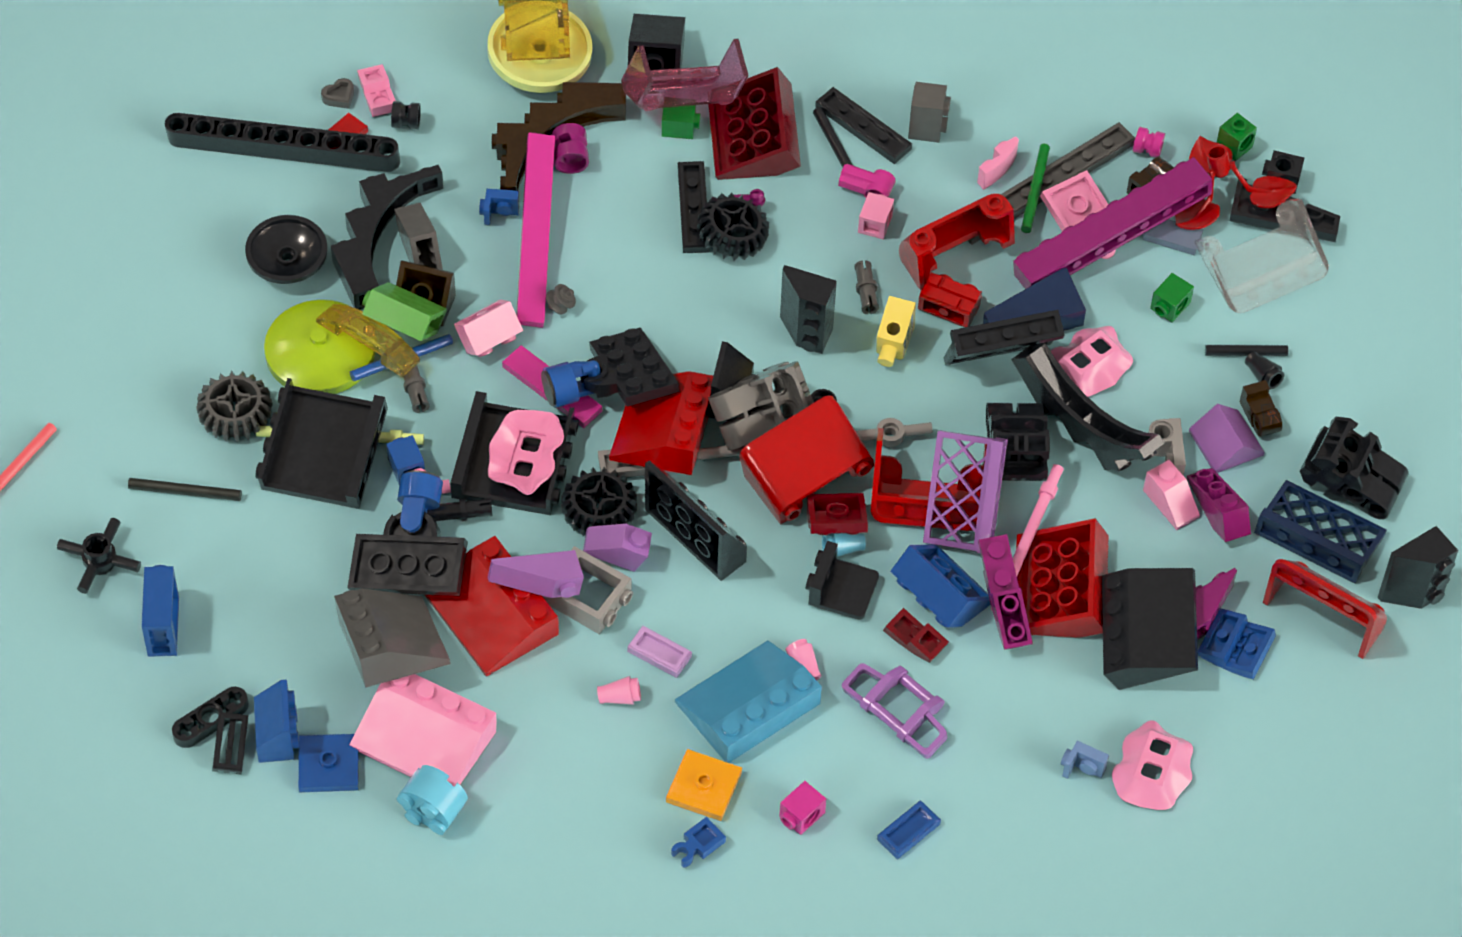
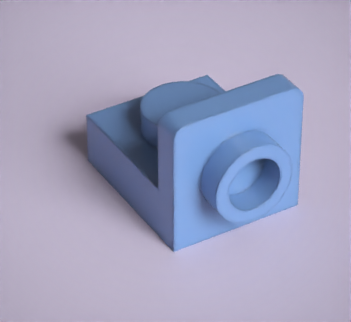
(1086, 758)

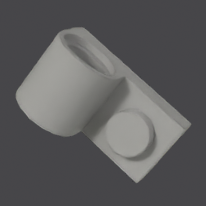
(1173, 446)

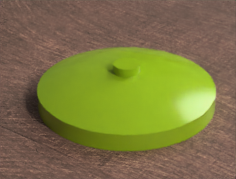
(311, 353)

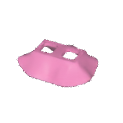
(1104, 368)
(507, 443)
(1175, 767)

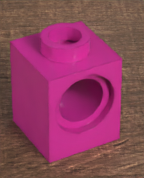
(802, 808)

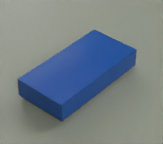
(908, 829)

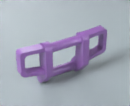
(898, 675)

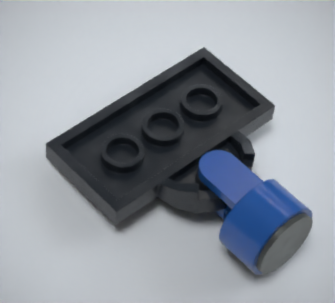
(620, 365)
(411, 551)

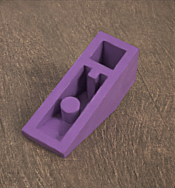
(542, 574)

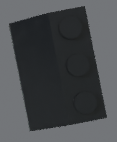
(807, 308)
(1419, 571)

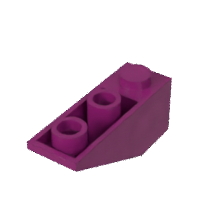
(1221, 504)
(1211, 599)

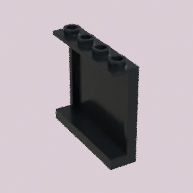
(321, 445)
(470, 473)

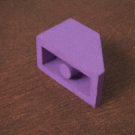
(618, 544)

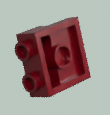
(837, 513)

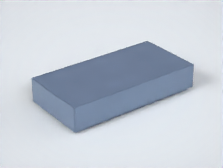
(1174, 237)

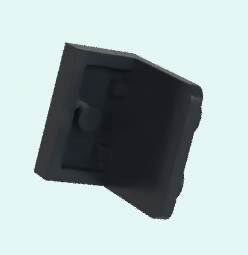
(840, 584)

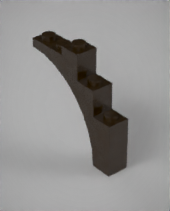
(577, 104)

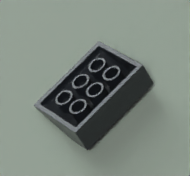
(692, 523)
(1148, 625)

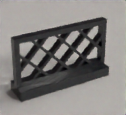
(1003, 336)

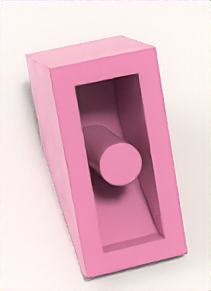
(1171, 494)

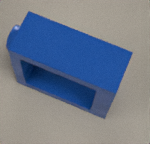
(160, 611)

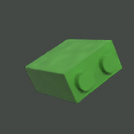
(403, 311)

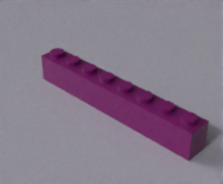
(1116, 224)

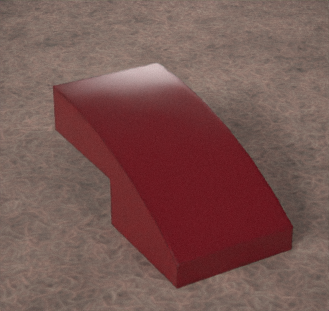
(915, 637)

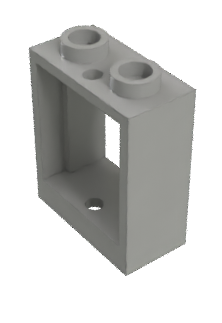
(607, 612)

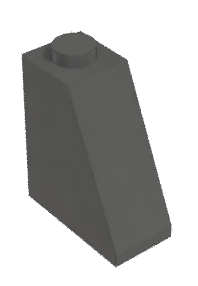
(418, 236)

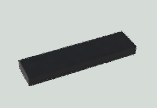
(864, 125)
(692, 198)

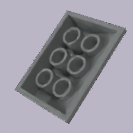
(389, 634)

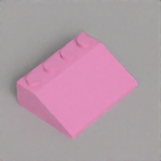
(424, 724)

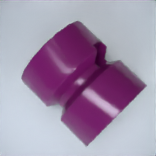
(570, 148)

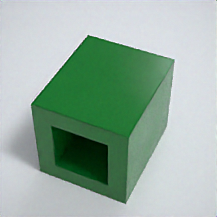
(680, 121)

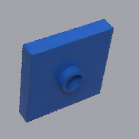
(328, 763)

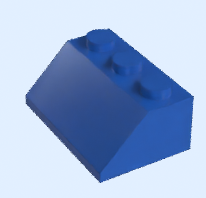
(940, 585)

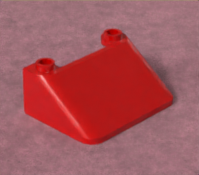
(1331, 594)

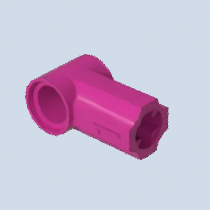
(865, 181)

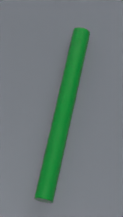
(1035, 188)

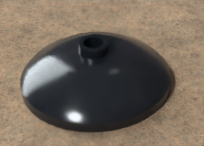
(284, 239)

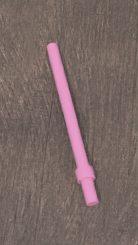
(1047, 492)

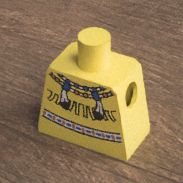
(895, 330)

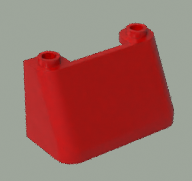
(988, 218)
(803, 457)

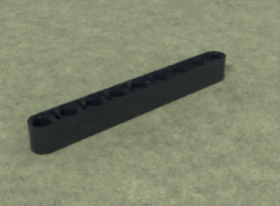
(293, 149)

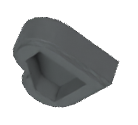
(338, 94)

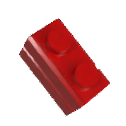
(950, 299)

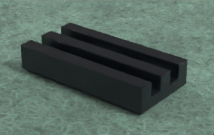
(227, 767)

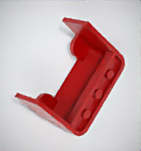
(906, 500)

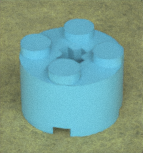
(431, 799)

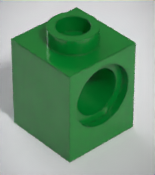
(1237, 135)
(1171, 297)

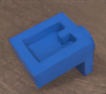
(499, 202)

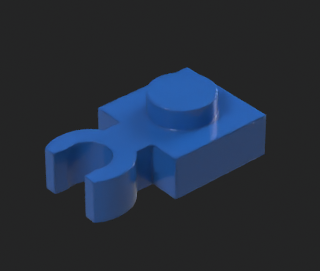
(700, 840)

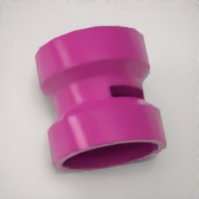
(1150, 142)

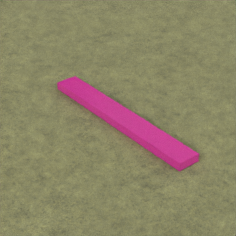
(535, 230)

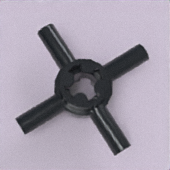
(98, 555)

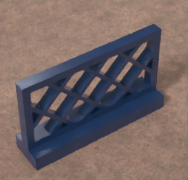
(1311, 543)

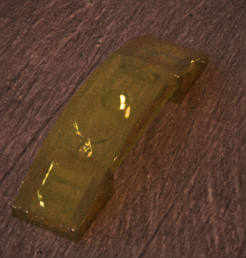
(379, 337)

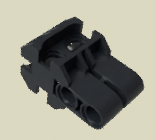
(1027, 439)
(1354, 468)

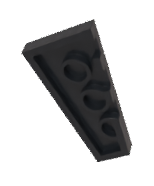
(1244, 212)

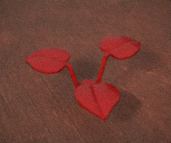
(1216, 161)

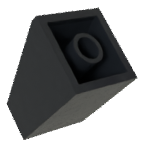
(661, 38)

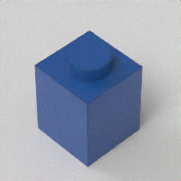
(404, 456)

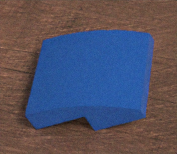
(1236, 643)

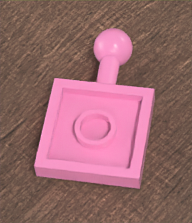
(1074, 201)

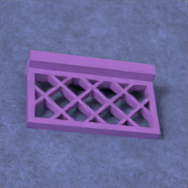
(989, 495)

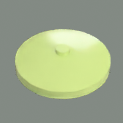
(542, 74)

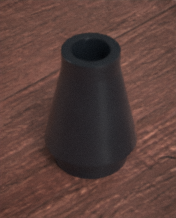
(1265, 369)

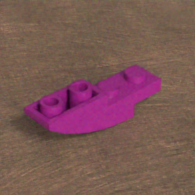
(1004, 592)

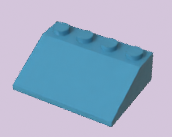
(750, 700)

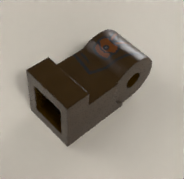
(1155, 167)
(1260, 409)

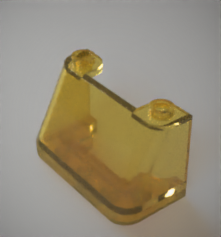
(535, 29)

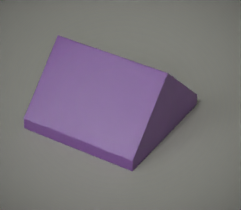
(1225, 438)

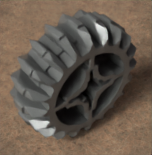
(217, 404)

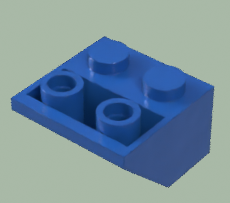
(276, 723)

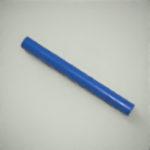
(420, 350)

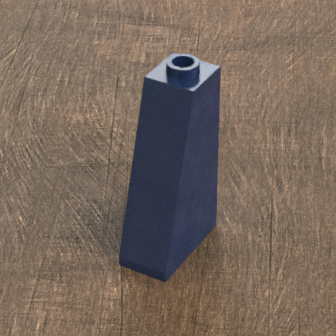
(1049, 294)

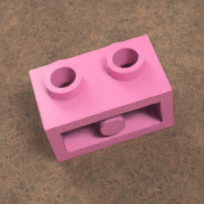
(488, 328)

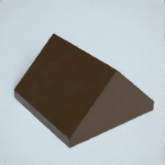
(428, 283)

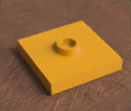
(704, 785)

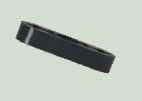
(212, 705)

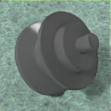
(561, 299)

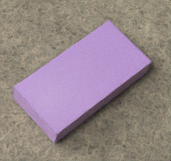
(659, 651)

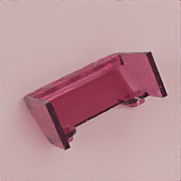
(685, 85)

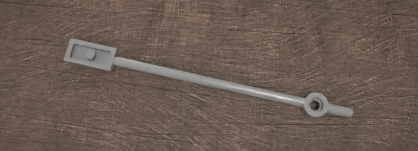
(890, 426)

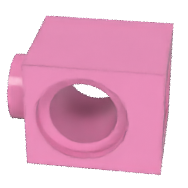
(876, 215)

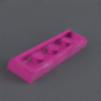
(528, 370)

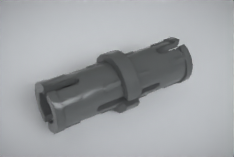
(866, 287)
(415, 386)

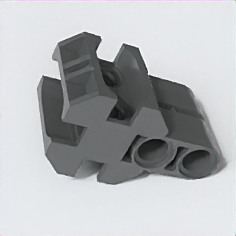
(763, 403)

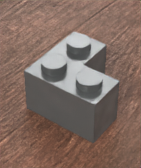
(927, 112)

